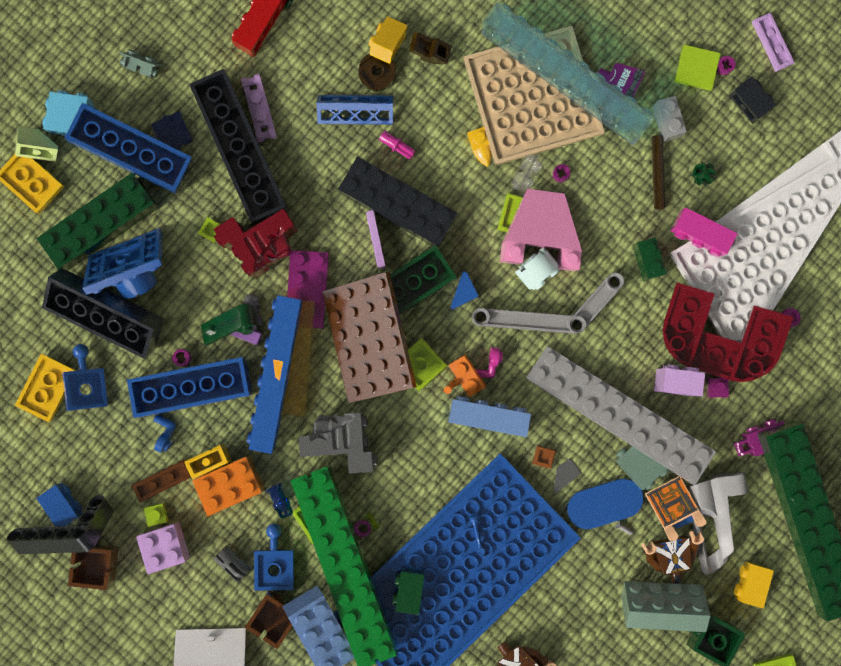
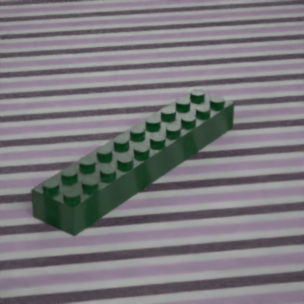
(806, 513)

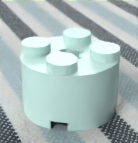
(537, 269)

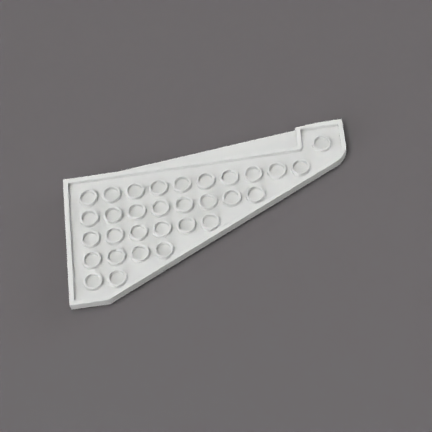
(772, 240)

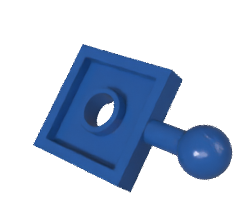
(93, 378)
(265, 558)

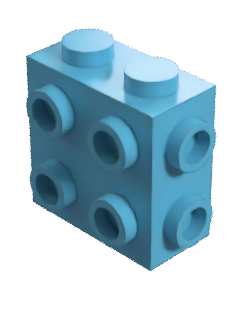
(62, 111)

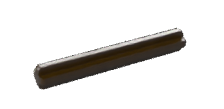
(658, 172)

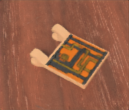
(673, 504)

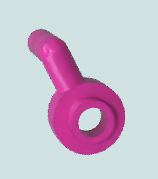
(495, 357)

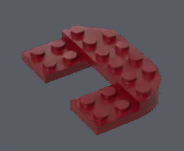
(717, 355)

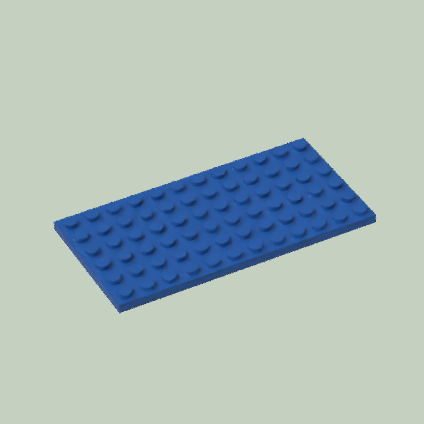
(461, 588)

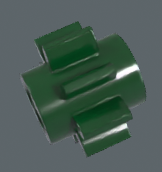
(704, 173)

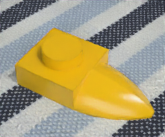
(480, 145)

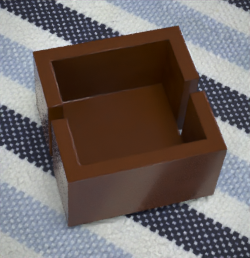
(95, 568)
(272, 618)

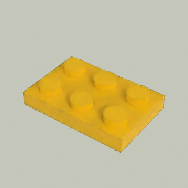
(30, 182)
(44, 388)

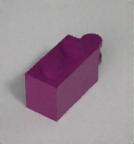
(751, 438)

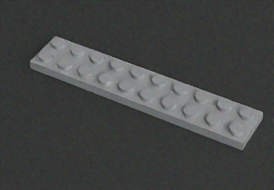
(621, 415)

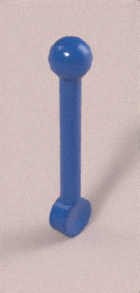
(480, 551)

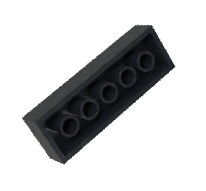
(397, 202)
(103, 313)

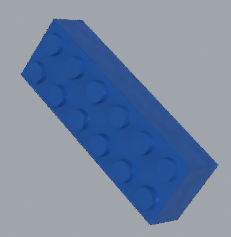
(128, 148)
(189, 387)

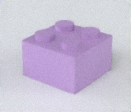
(681, 382)
(163, 547)

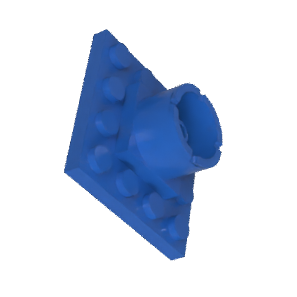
(126, 265)

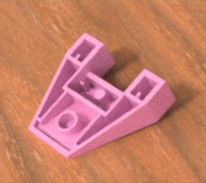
(543, 222)

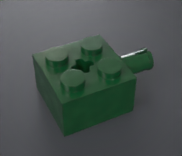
(720, 650)

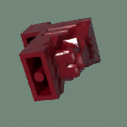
(259, 245)

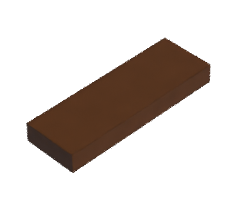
(161, 481)

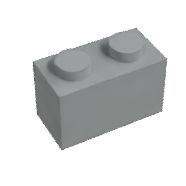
(669, 119)

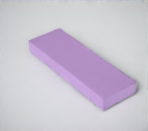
(773, 42)
(375, 240)

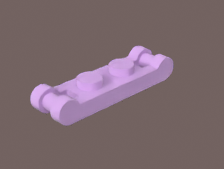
(259, 108)

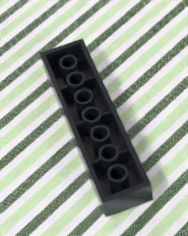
(238, 146)

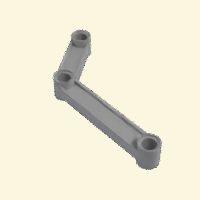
(553, 322)

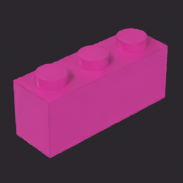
(703, 232)

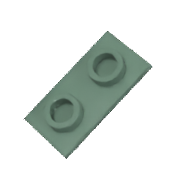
(132, 60)

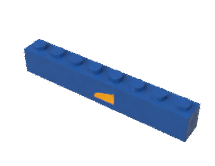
(275, 374)

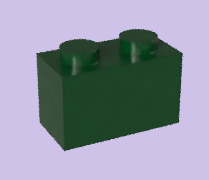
(649, 259)
(409, 591)

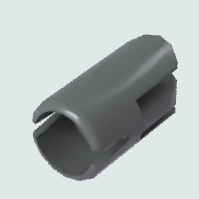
(232, 563)

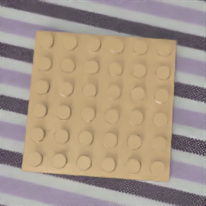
(522, 109)

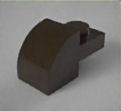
(430, 50)

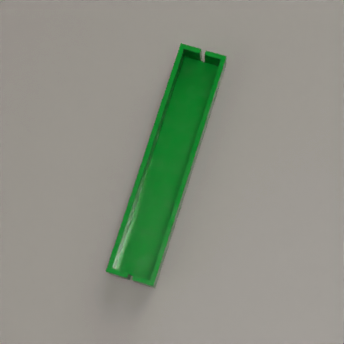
(344, 567)

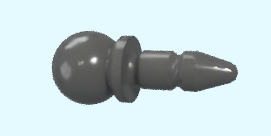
(253, 300)

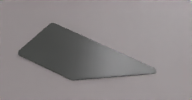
(565, 474)

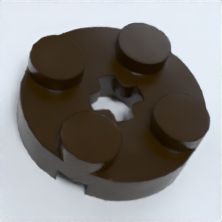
(375, 82)

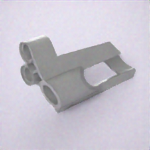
(713, 501)

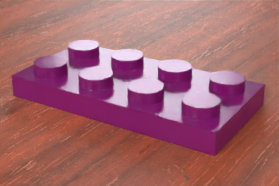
(308, 279)

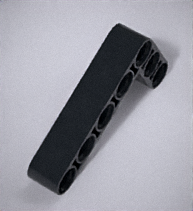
(65, 538)

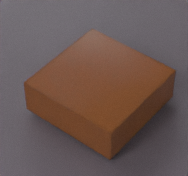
(543, 456)

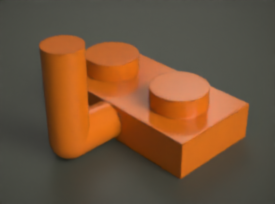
(466, 376)

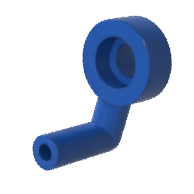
(164, 442)

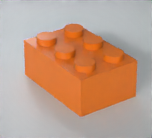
(228, 485)

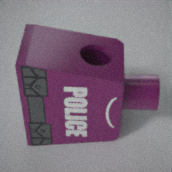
(624, 77)

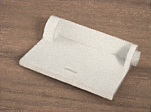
(198, 649)

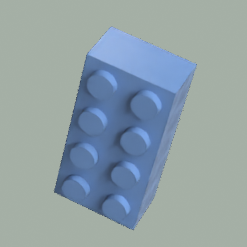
(488, 417)
(318, 629)

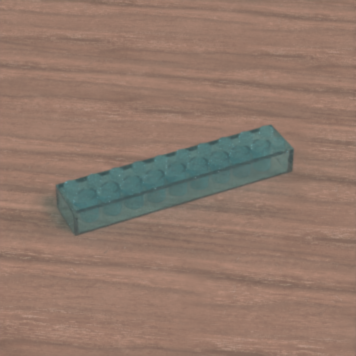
(566, 73)

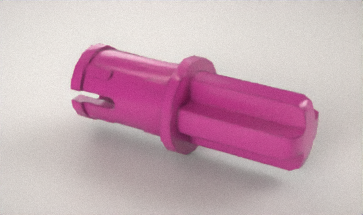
(397, 144)

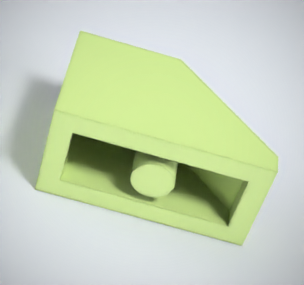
(34, 144)

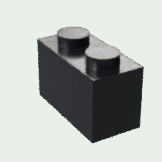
(752, 99)

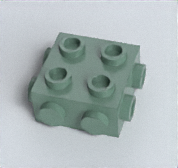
(639, 467)

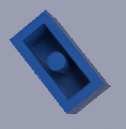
(60, 505)

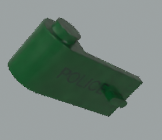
(237, 319)

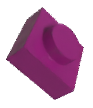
(717, 387)

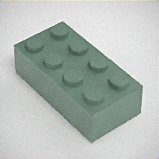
(665, 606)

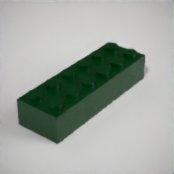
(98, 222)

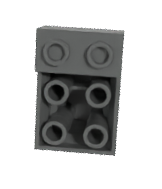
(341, 436)

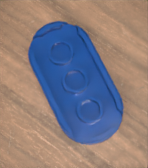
(604, 503)

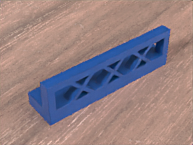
(352, 103)

